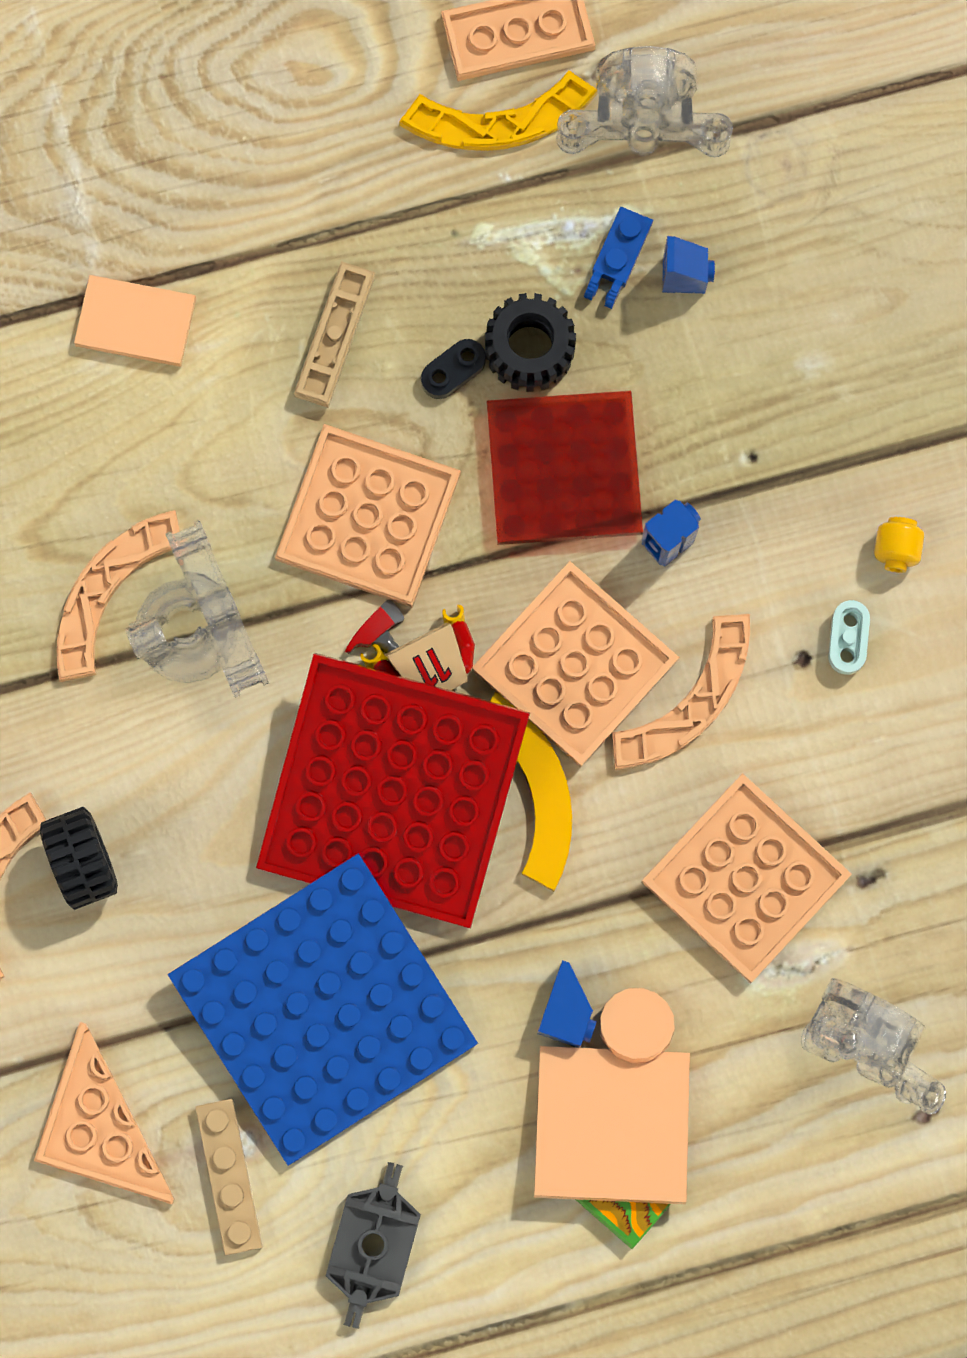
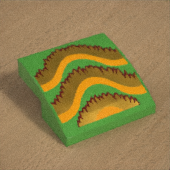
(626, 1219)

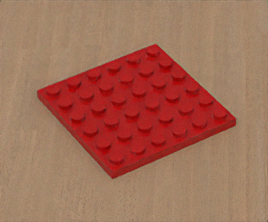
(398, 777)

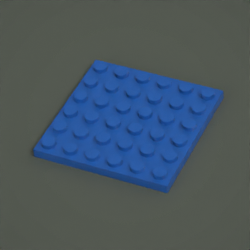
(322, 1009)

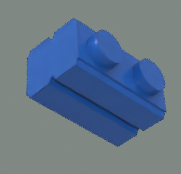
(671, 531)

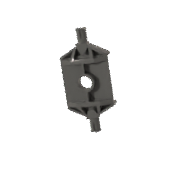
(377, 1277)

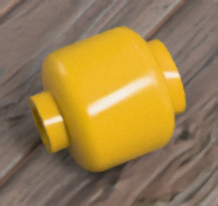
(899, 544)

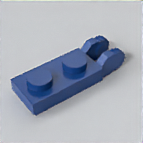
(619, 253)

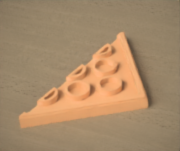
(94, 1129)

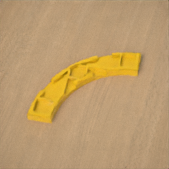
(499, 128)
(551, 806)

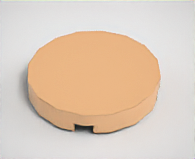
(637, 1025)

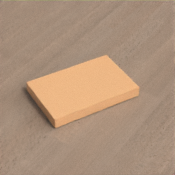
(135, 320)

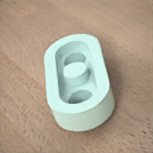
(849, 638)

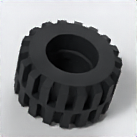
(535, 314)
(78, 858)

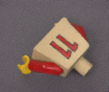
(435, 658)

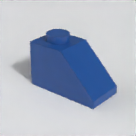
(686, 267)
(567, 1011)

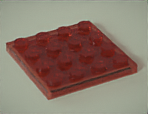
(564, 467)

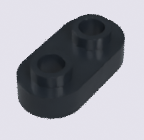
(454, 368)

